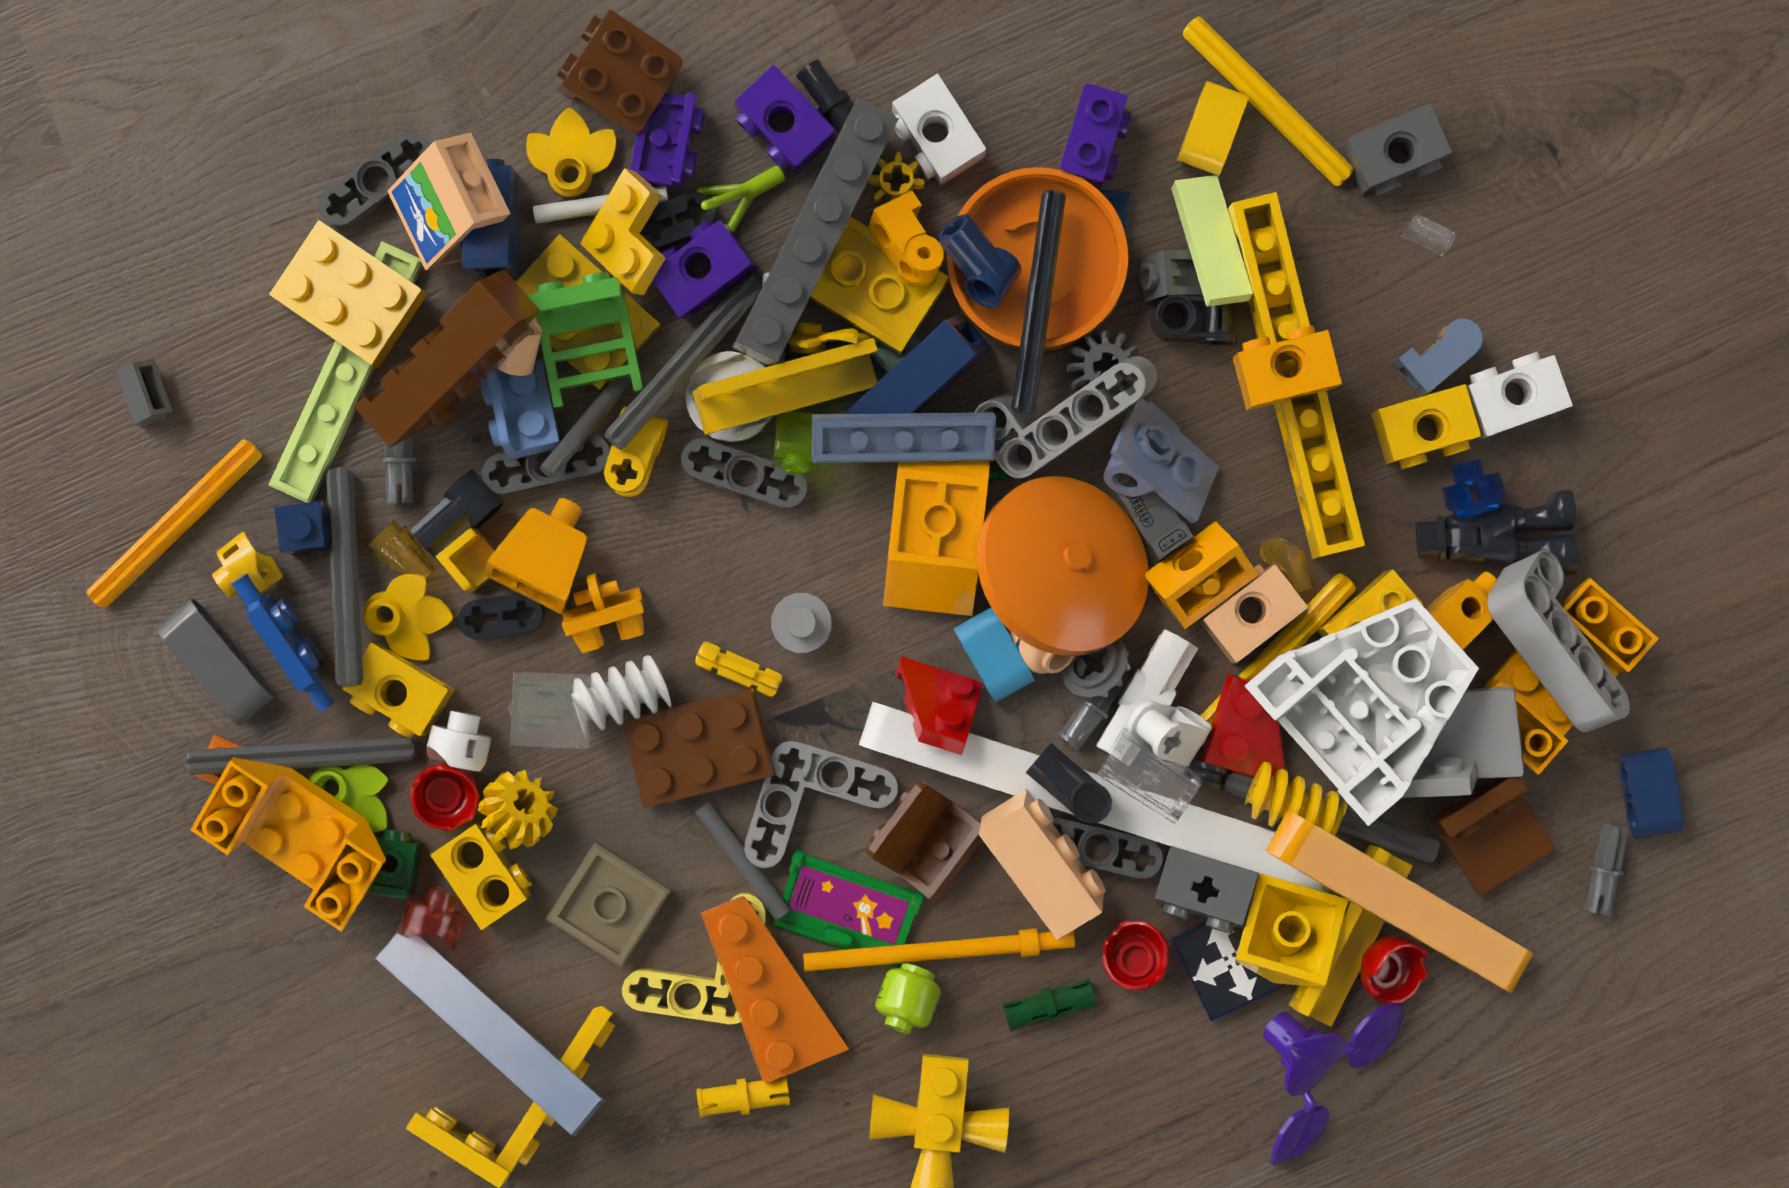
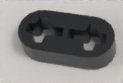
(674, 209)
(503, 627)

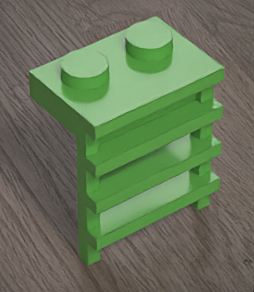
(579, 308)

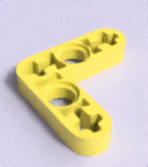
(656, 977)

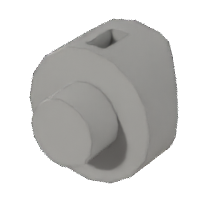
(801, 623)

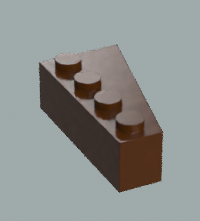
(450, 360)

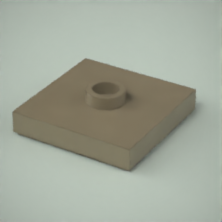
(608, 904)

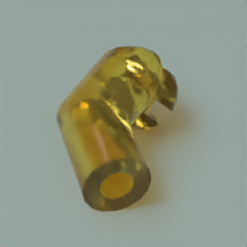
(1289, 559)

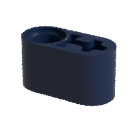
(1650, 793)

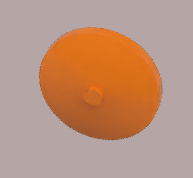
(1062, 566)

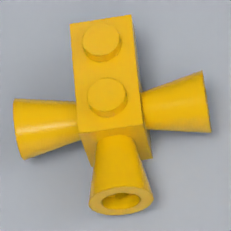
(939, 1120)

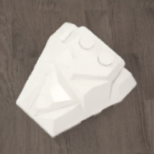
(1369, 701)

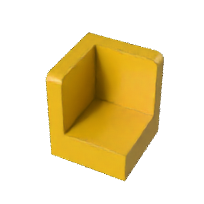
(467, 559)

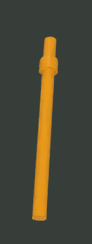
(1027, 943)

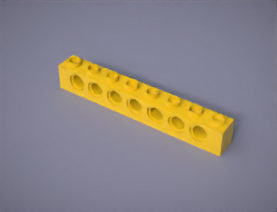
(1307, 420)

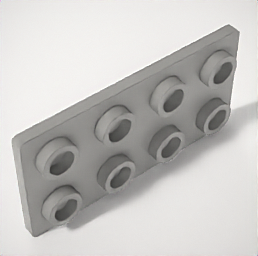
(1475, 743)

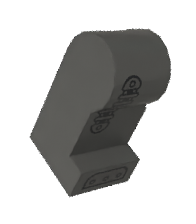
(1155, 521)

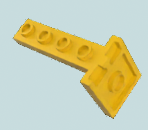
(475, 1149)

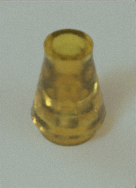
(400, 551)

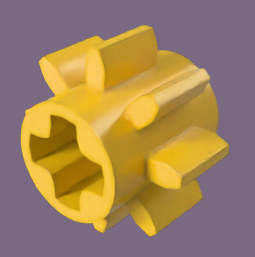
(886, 175)

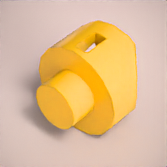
(241, 558)

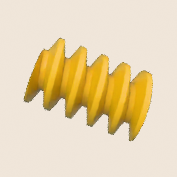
(1278, 797)

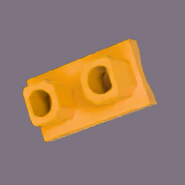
(600, 606)

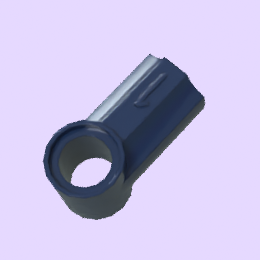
(988, 268)

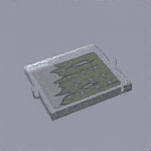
(545, 711)

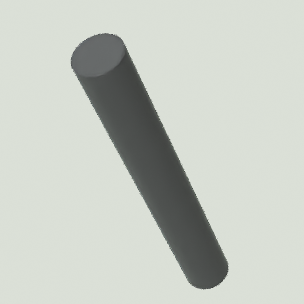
(585, 426)
(737, 855)

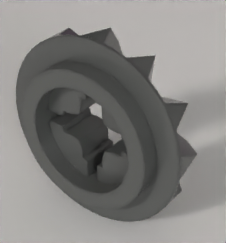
(1088, 684)

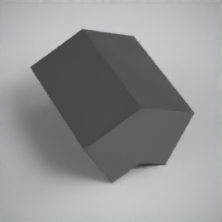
(137, 396)

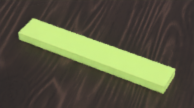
(331, 404)

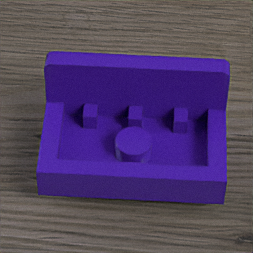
(1093, 133)
(665, 142)

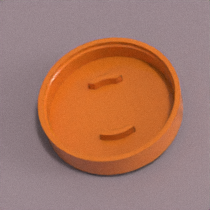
(1089, 259)

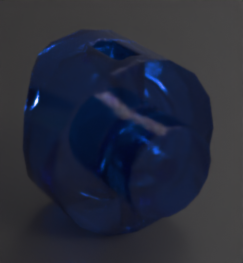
(1489, 487)

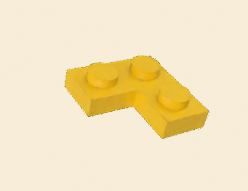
(616, 235)

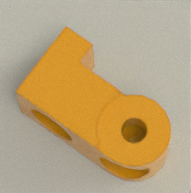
(905, 241)

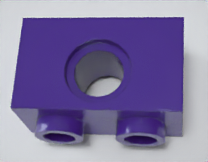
(776, 95)
(728, 266)

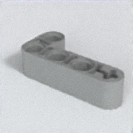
(1072, 412)
(1553, 645)

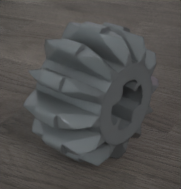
(1093, 357)

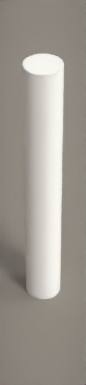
(578, 207)

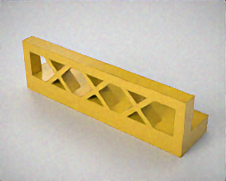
(786, 387)
(1356, 934)

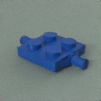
(276, 627)

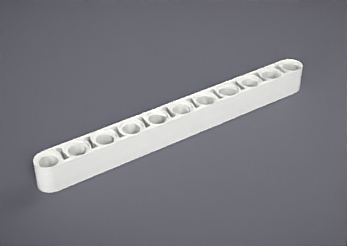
(1005, 768)

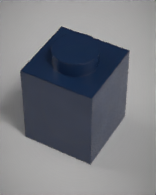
(302, 527)

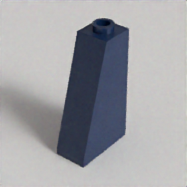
(925, 370)

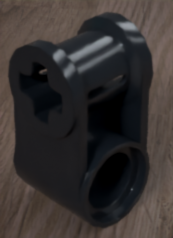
(1200, 323)

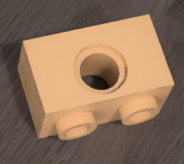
(1278, 607)

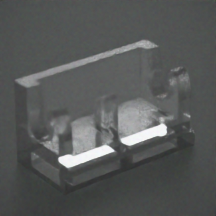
(1148, 779)

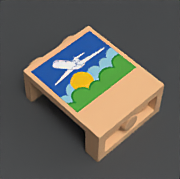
(447, 198)

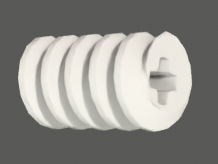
(619, 694)

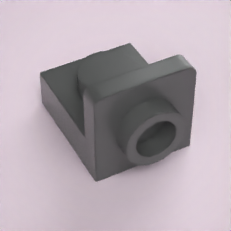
(1167, 275)

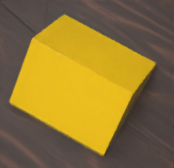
(1291, 932)

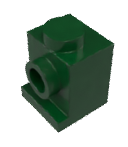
(407, 852)

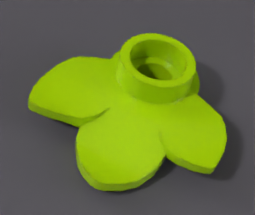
(358, 790)

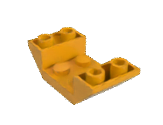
(936, 536)
(1614, 636)
(296, 830)

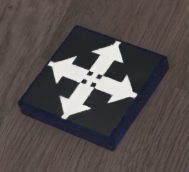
(1215, 974)

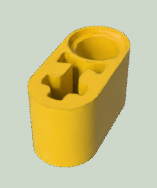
(1212, 128)

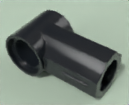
(465, 506)
(1066, 782)

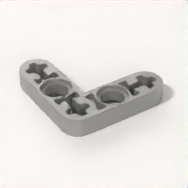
(810, 777)

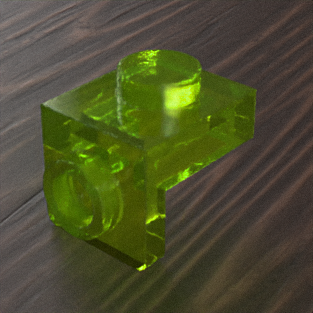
(794, 443)

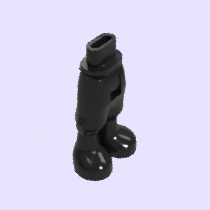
(1493, 534)

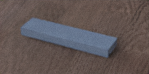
(903, 437)

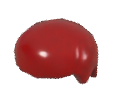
(444, 796)
(1136, 955)
(1393, 969)

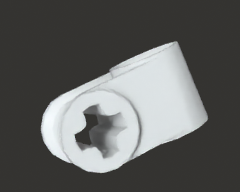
(1170, 730)

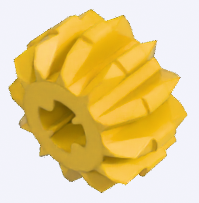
(521, 825)

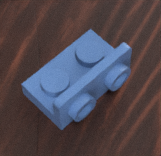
(522, 411)

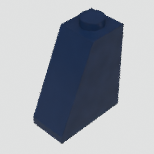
(496, 245)

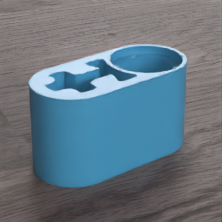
(993, 654)

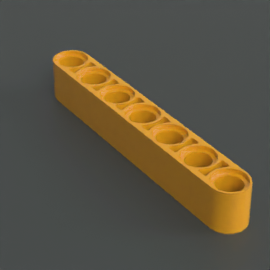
(1398, 901)

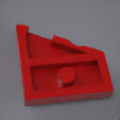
(939, 703)
(1242, 732)

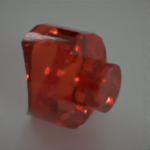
(433, 916)

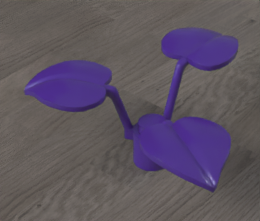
(1310, 1056)

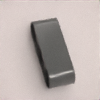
(216, 662)

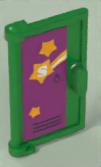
(849, 903)

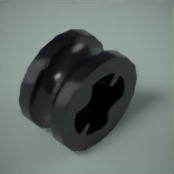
(1210, 774)

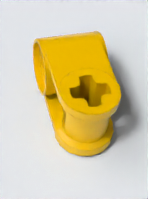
(640, 454)

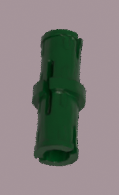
(1049, 1005)

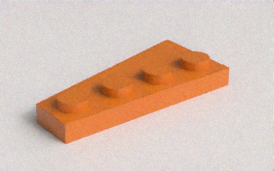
(772, 1001)

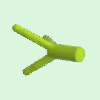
(747, 190)

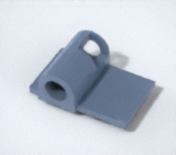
(1160, 461)

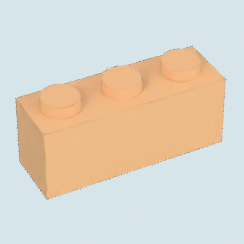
(1042, 863)

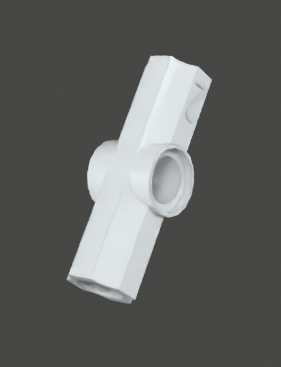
(1152, 682)

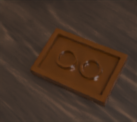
(699, 747)

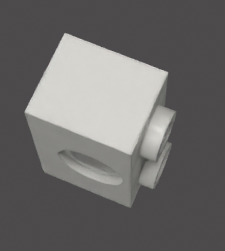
(934, 104)
(1542, 390)

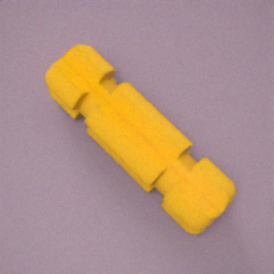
(738, 669)

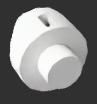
(459, 742)

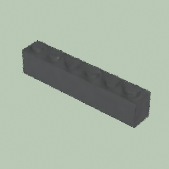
(815, 232)

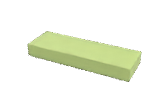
(1212, 240)

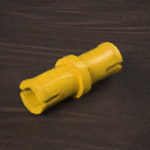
(742, 1097)

